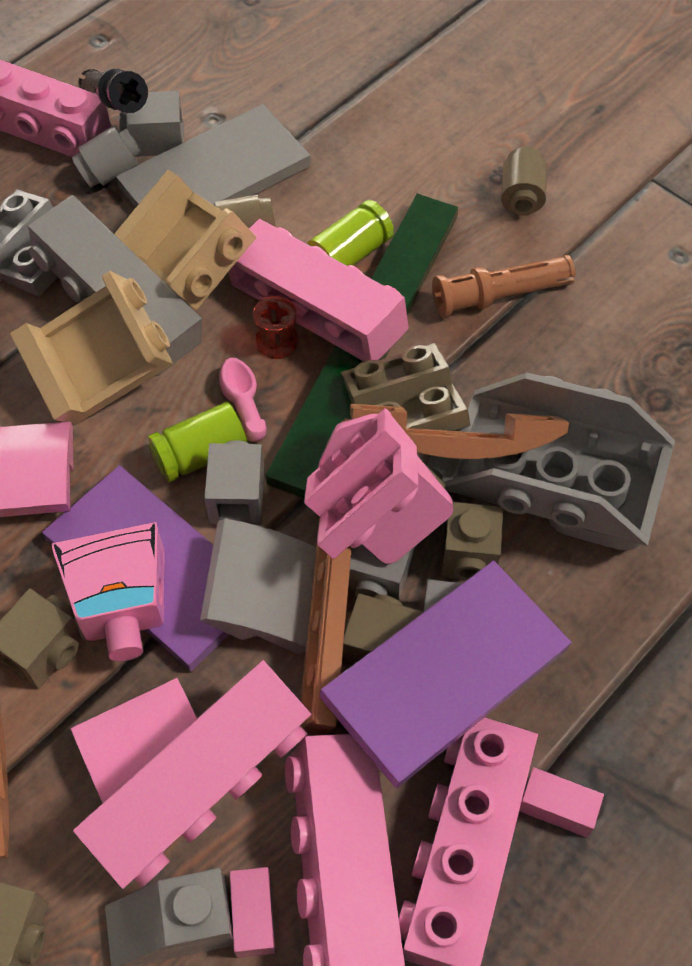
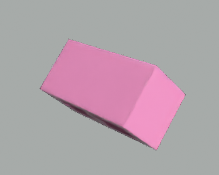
(561, 802)
(252, 912)

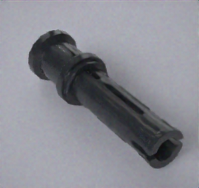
(116, 88)

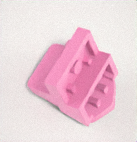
(374, 490)

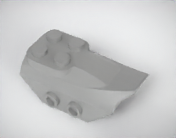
(590, 483)

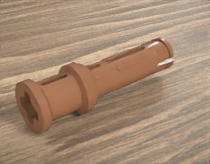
(485, 286)

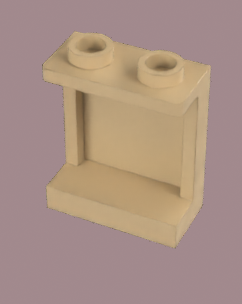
(185, 238)
(94, 350)

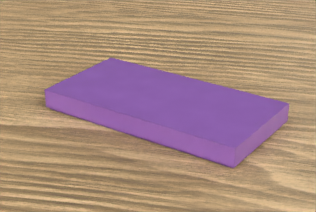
(123, 503)
(444, 672)

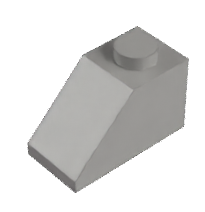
(170, 919)

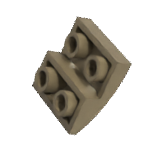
(411, 380)

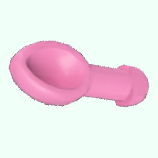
(239, 387)

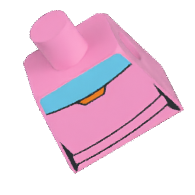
(115, 585)

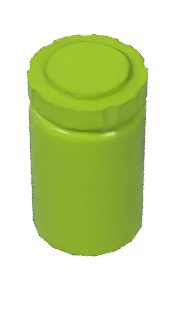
(355, 234)
(186, 444)

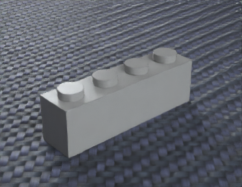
(84, 249)

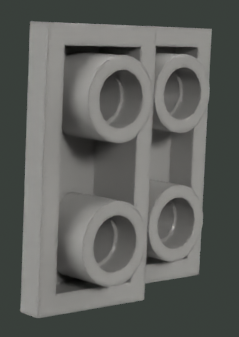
(16, 262)
(259, 585)

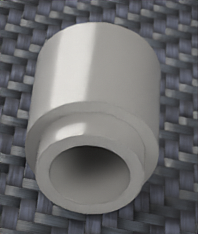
(106, 156)

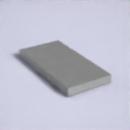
(224, 161)

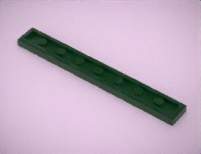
(328, 403)

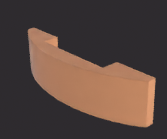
(520, 434)

